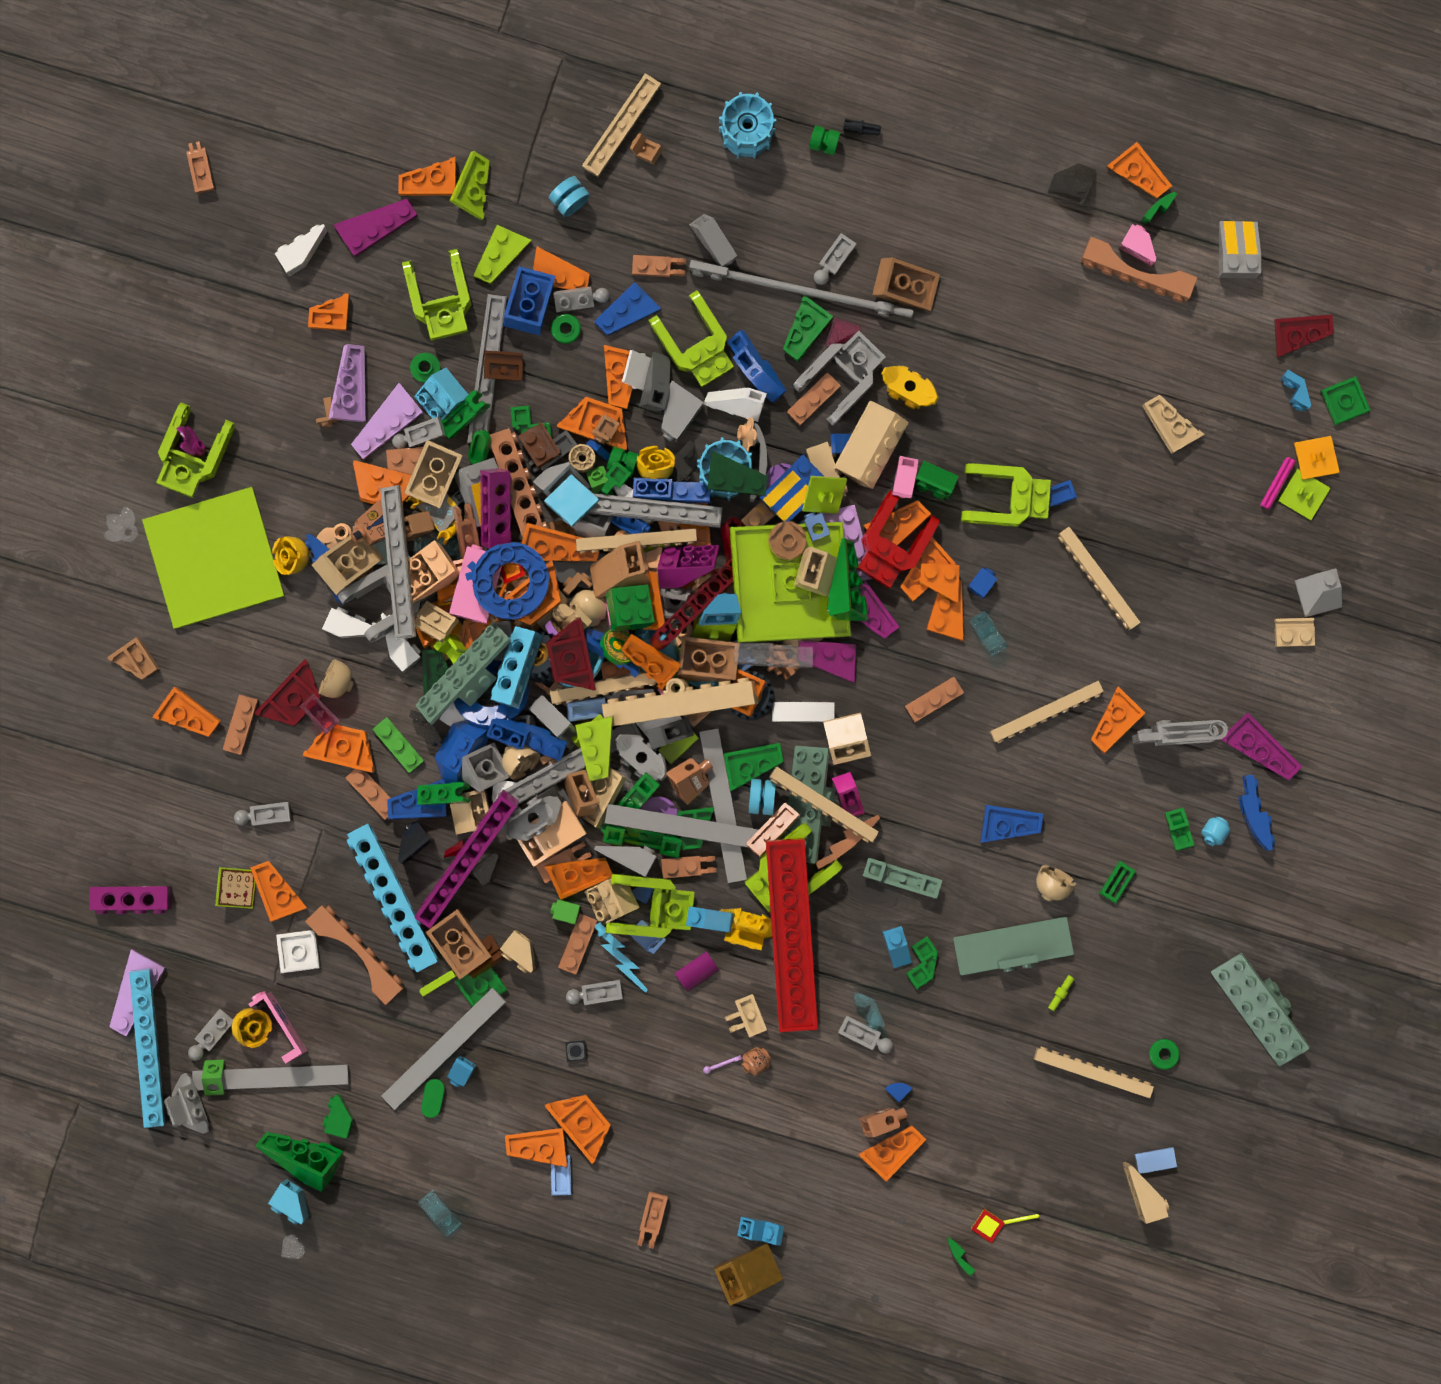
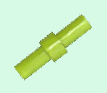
(1061, 993)

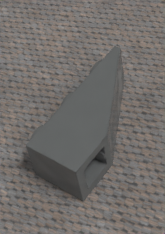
(656, 383)

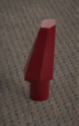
(453, 850)

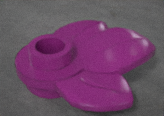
(192, 444)

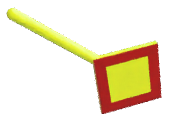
(990, 1225)

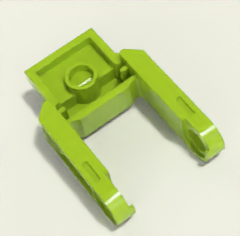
(444, 315)
(705, 358)
(183, 471)
(1028, 496)
(759, 883)
(668, 907)

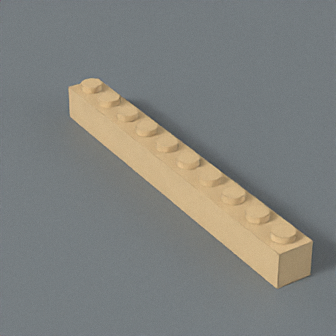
(646, 539)
(1100, 580)
(603, 687)
(1041, 714)
(826, 806)
(1088, 1070)

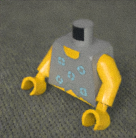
(443, 516)

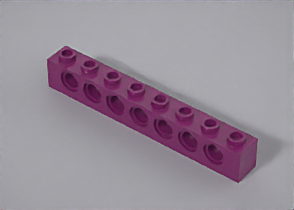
(466, 858)

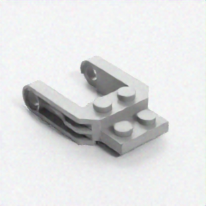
(857, 359)
(368, 584)
(1181, 733)

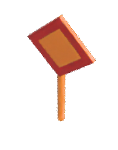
(510, 573)

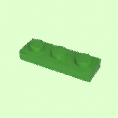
(398, 745)

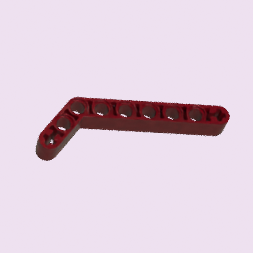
(703, 593)

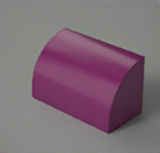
(696, 971)

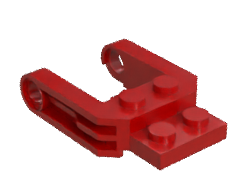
(882, 557)

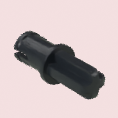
(861, 127)

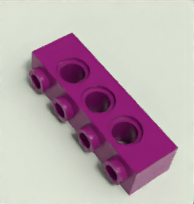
(489, 501)
(161, 897)

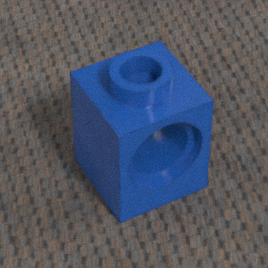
(982, 582)

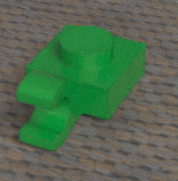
(617, 476)

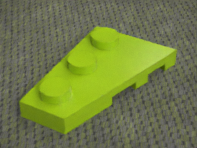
(470, 188)
(499, 253)
(595, 745)

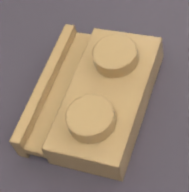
(435, 621)
(1294, 632)

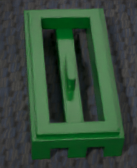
(1110, 878)

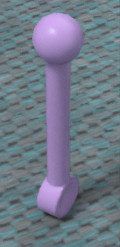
(707, 1069)

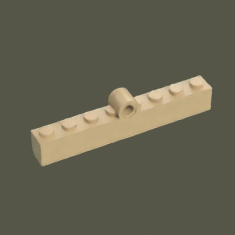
(681, 703)

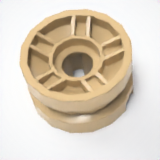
(581, 450)

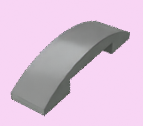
(762, 455)

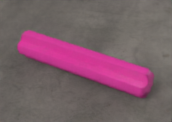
(1277, 483)

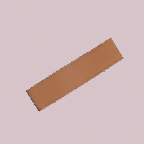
(843, 846)

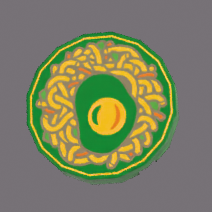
(612, 644)

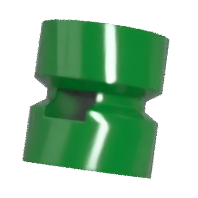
(824, 140)
(628, 460)

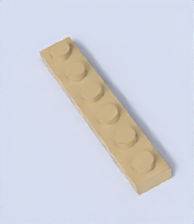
(621, 125)

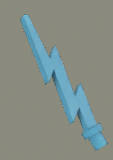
(614, 943)

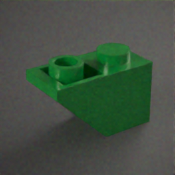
(339, 1119)

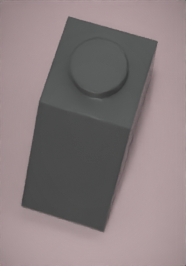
(670, 733)

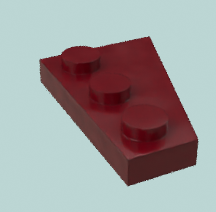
(1300, 331)

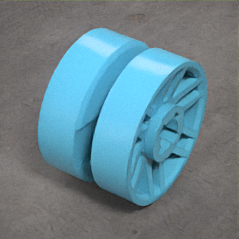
(569, 196)
(762, 797)

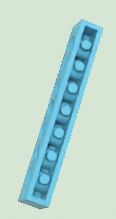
(355, 840)
(147, 1047)

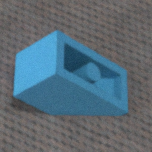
(722, 610)
(709, 919)
(897, 946)
(461, 1071)

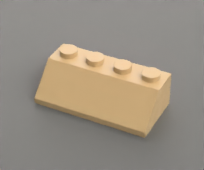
(871, 445)

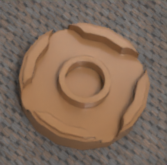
(787, 540)

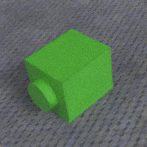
(565, 911)

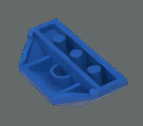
(460, 740)

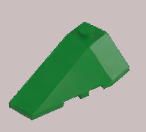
(845, 593)
(307, 1161)

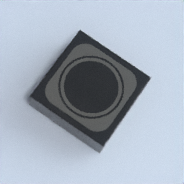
(575, 1050)

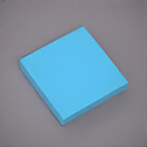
(571, 501)

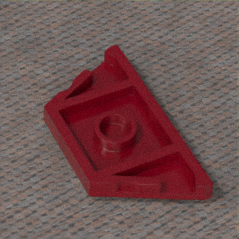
(570, 656)
(286, 699)

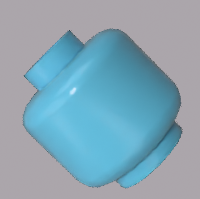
(1215, 831)

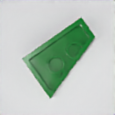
(806, 329)
(751, 763)

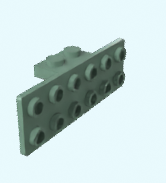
(467, 676)
(811, 769)
(1013, 946)
(1262, 1008)

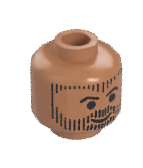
(756, 1061)

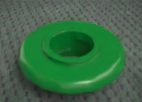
(566, 319)
(418, 360)
(1172, 1059)

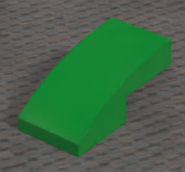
(1161, 205)
(1179, 829)
(958, 1251)

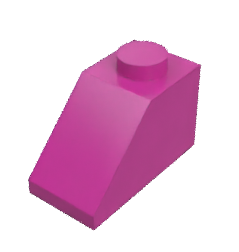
(848, 794)

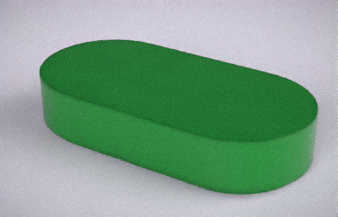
(479, 447)
(432, 1098)

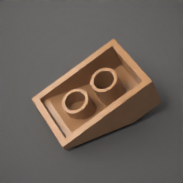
(906, 284)
(707, 660)
(458, 943)

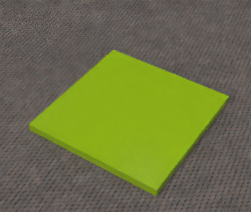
(213, 558)
(766, 590)

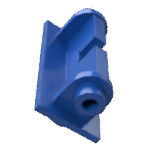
(631, 526)

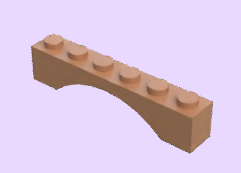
(1101, 256)
(383, 983)

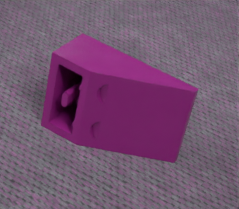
(685, 564)

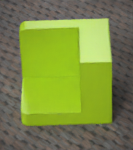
(451, 647)

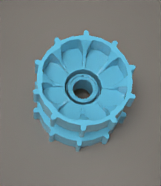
(748, 109)
(728, 449)

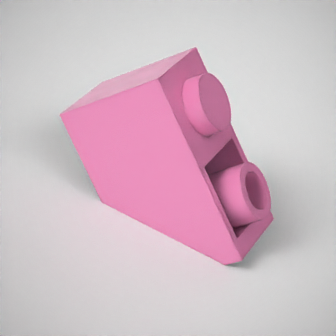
(905, 477)

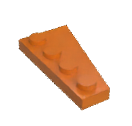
(555, 545)

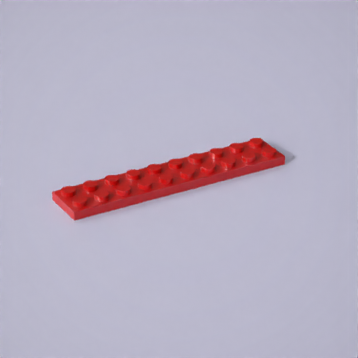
(791, 935)

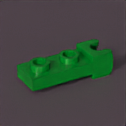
(464, 414)
(442, 794)

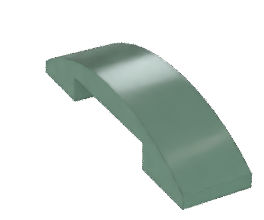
(902, 878)

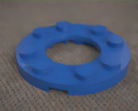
(492, 561)
(482, 716)

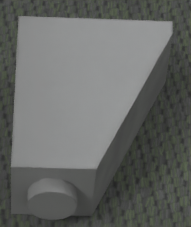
(713, 240)
(679, 412)
(554, 720)

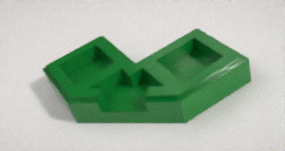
(522, 419)
(924, 971)

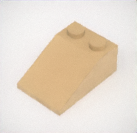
(433, 474)
(346, 563)
(1147, 1200)

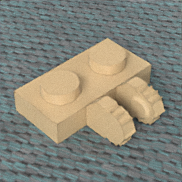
(567, 615)
(750, 1016)

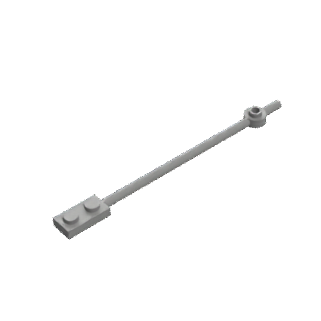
(719, 273)

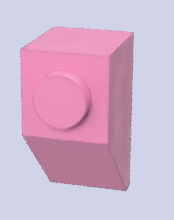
(1139, 245)

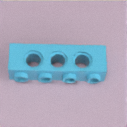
(519, 677)

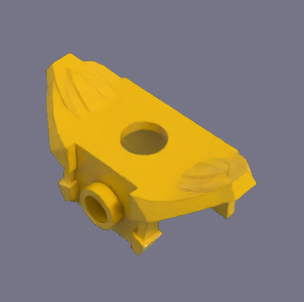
(922, 395)
(748, 929)

